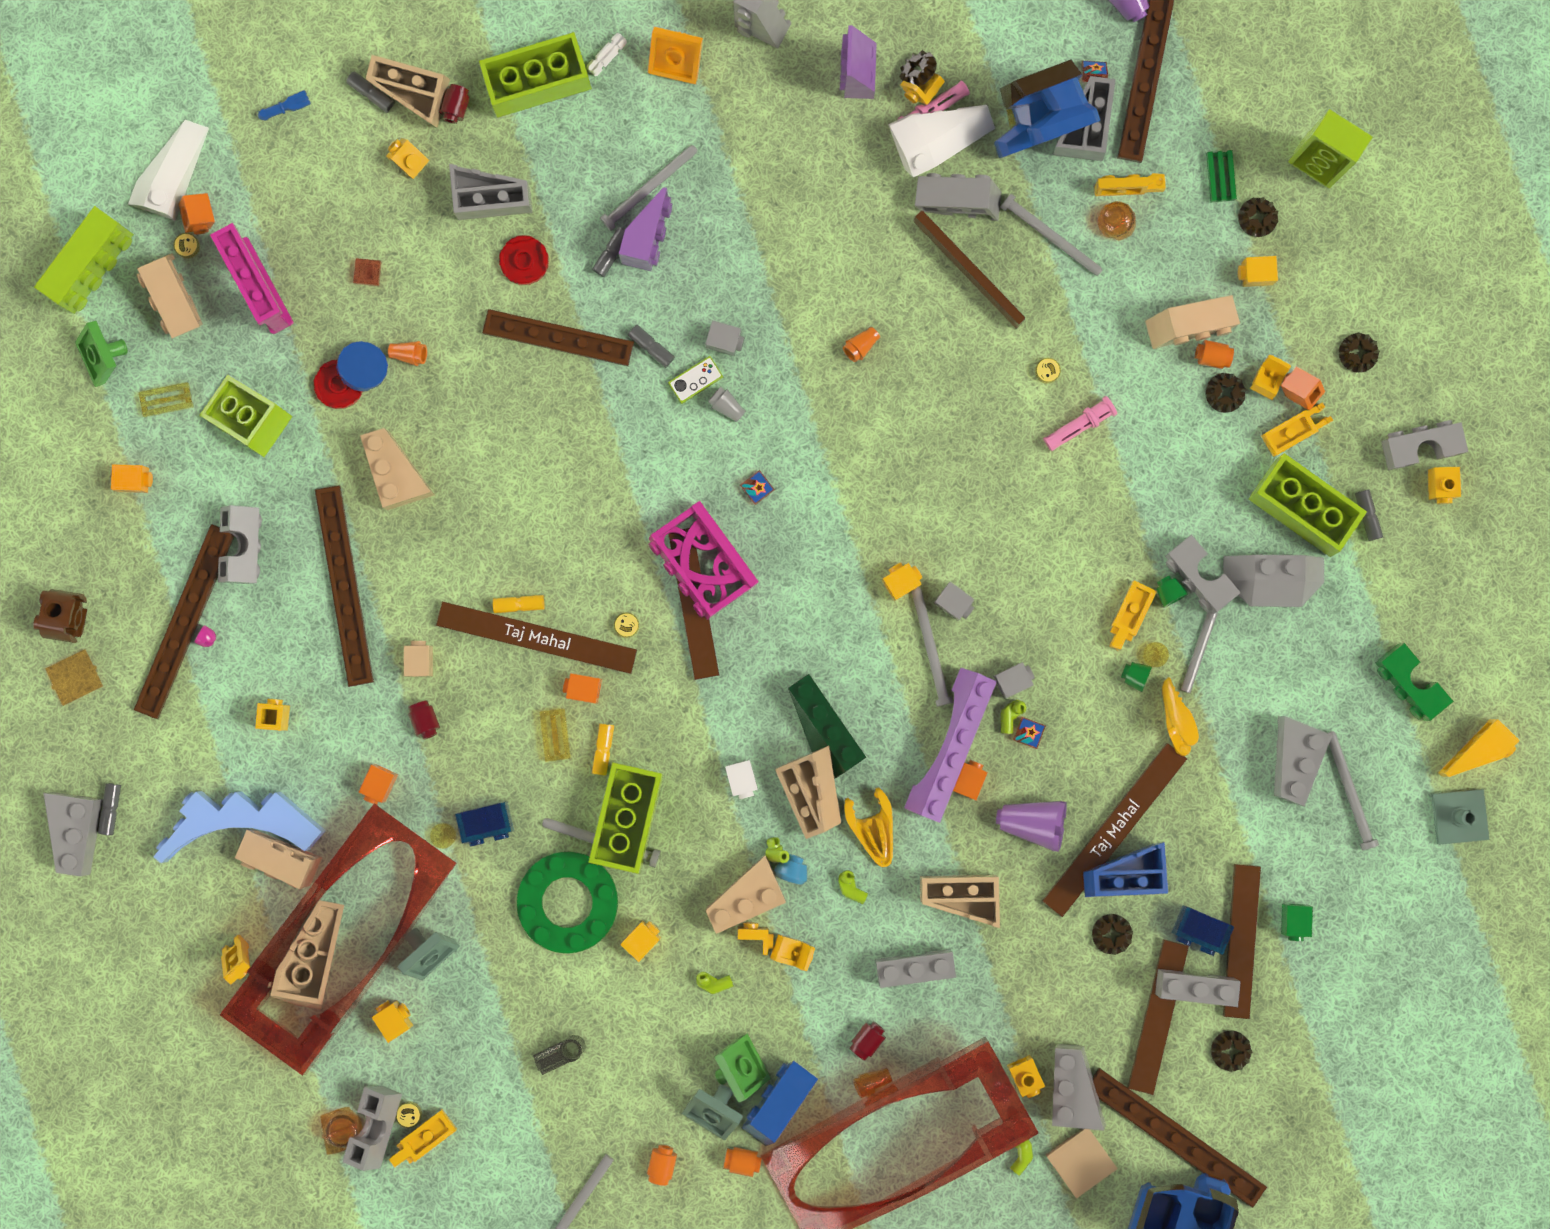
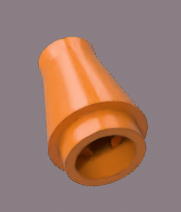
(859, 345)
(409, 352)

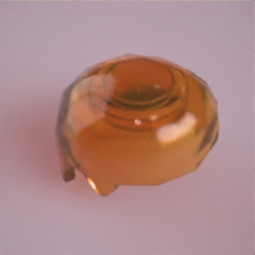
(1117, 220)

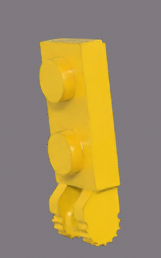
(1294, 430)
(235, 960)

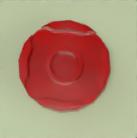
(530, 266)
(335, 395)

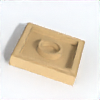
(1081, 1162)

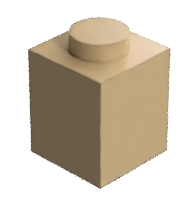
(418, 659)

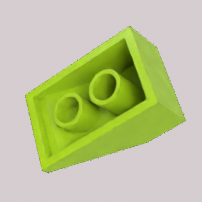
(246, 415)

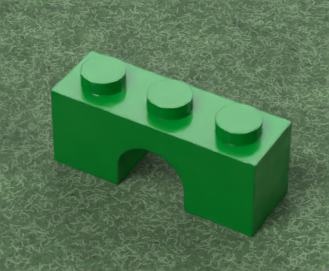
(1397, 667)

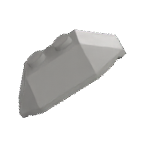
(1275, 578)

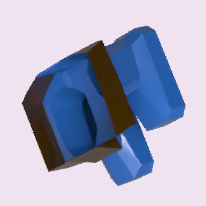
(1045, 107)
(1185, 1207)

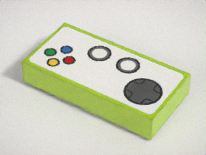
(695, 379)

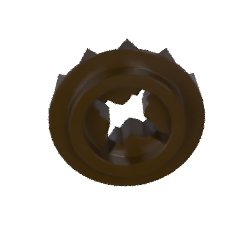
(928, 66)
(1253, 227)
(1350, 360)
(1214, 390)
(1103, 926)
(1223, 1042)

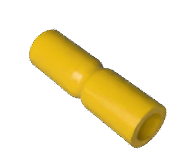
(514, 604)
(602, 753)

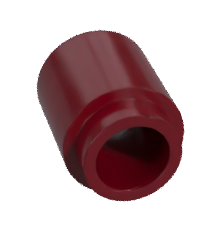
(454, 103)
(423, 719)
(867, 1040)

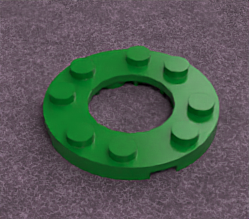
(541, 928)

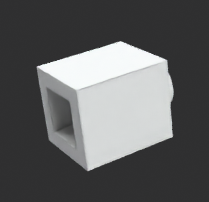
(741, 779)

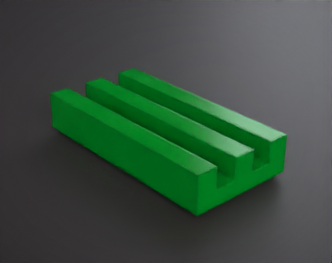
(1231, 176)

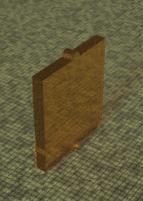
(74, 677)

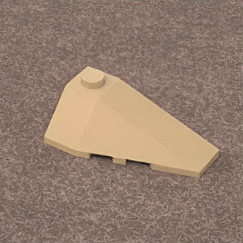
(306, 967)

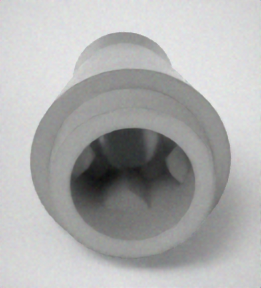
(726, 404)

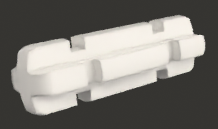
(606, 54)

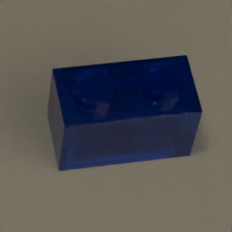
(485, 823)
(1202, 930)

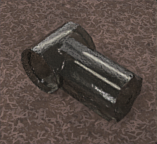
(558, 1055)

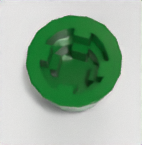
(1170, 591)
(1136, 675)

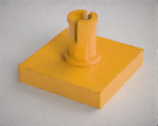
(675, 55)

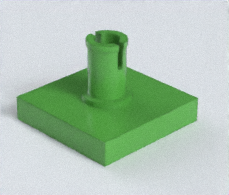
(97, 353)
(741, 1068)

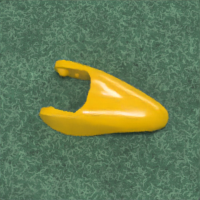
(1179, 720)
(875, 831)

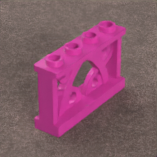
(252, 279)
(702, 526)

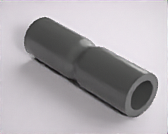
(367, 89)
(609, 255)
(648, 343)
(1370, 519)
(109, 813)

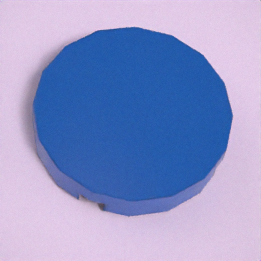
(362, 366)

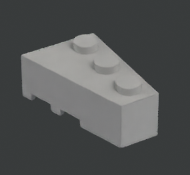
(761, 20)
(1091, 140)
(487, 195)
(958, 195)
(1298, 759)
(73, 831)
(1074, 1091)

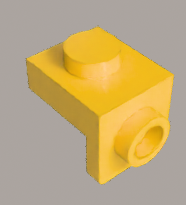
(923, 93)
(407, 157)
(1270, 376)
(751, 931)
(792, 952)

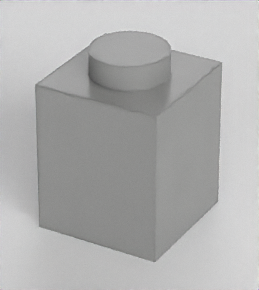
(724, 338)
(955, 602)
(1014, 679)

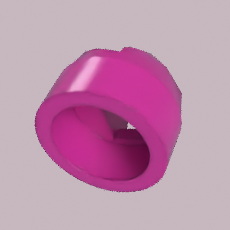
(205, 637)

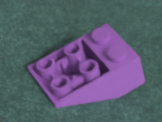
(858, 65)
(642, 236)

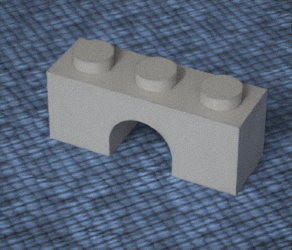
(1446, 441)
(244, 525)
(1185, 561)
(915, 969)
(1199, 989)
(369, 1146)

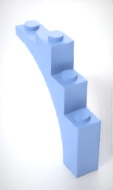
(204, 816)

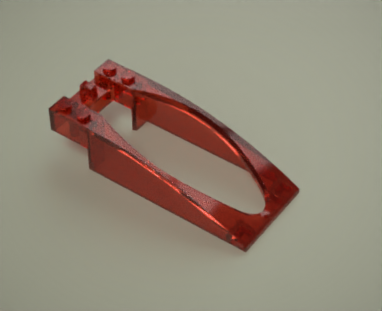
(244, 1008)
(991, 1140)

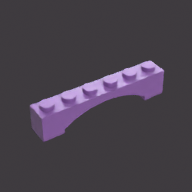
(933, 792)

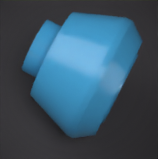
(793, 870)

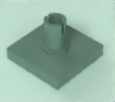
(1460, 816)
(427, 953)
(713, 1112)

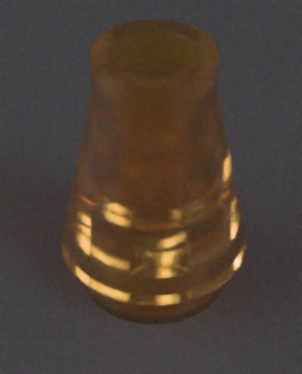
(871, 1082)

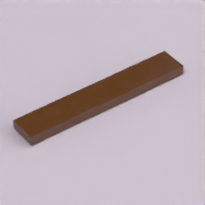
(969, 269)
(558, 337)
(697, 628)
(1243, 937)
(1156, 1023)

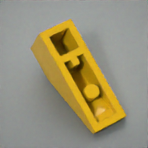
(1488, 745)

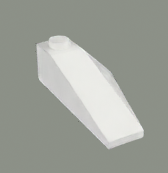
(935, 137)
(170, 172)

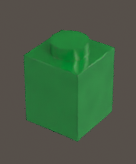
(1296, 921)

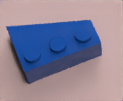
(1132, 874)
(779, 1103)

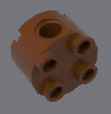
(61, 615)

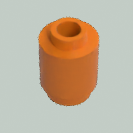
(1214, 354)
(742, 1161)
(661, 1165)

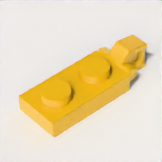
(1130, 185)
(1131, 613)
(423, 1138)

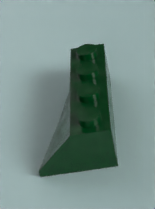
(824, 726)

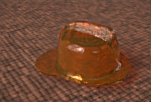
(338, 1128)

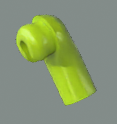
(1009, 713)
(775, 851)
(849, 889)
(711, 984)
(1024, 1158)

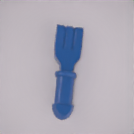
(292, 103)

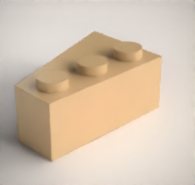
(411, 86)
(169, 296)
(1192, 321)
(392, 471)
(811, 791)
(277, 859)
(964, 895)
(747, 897)

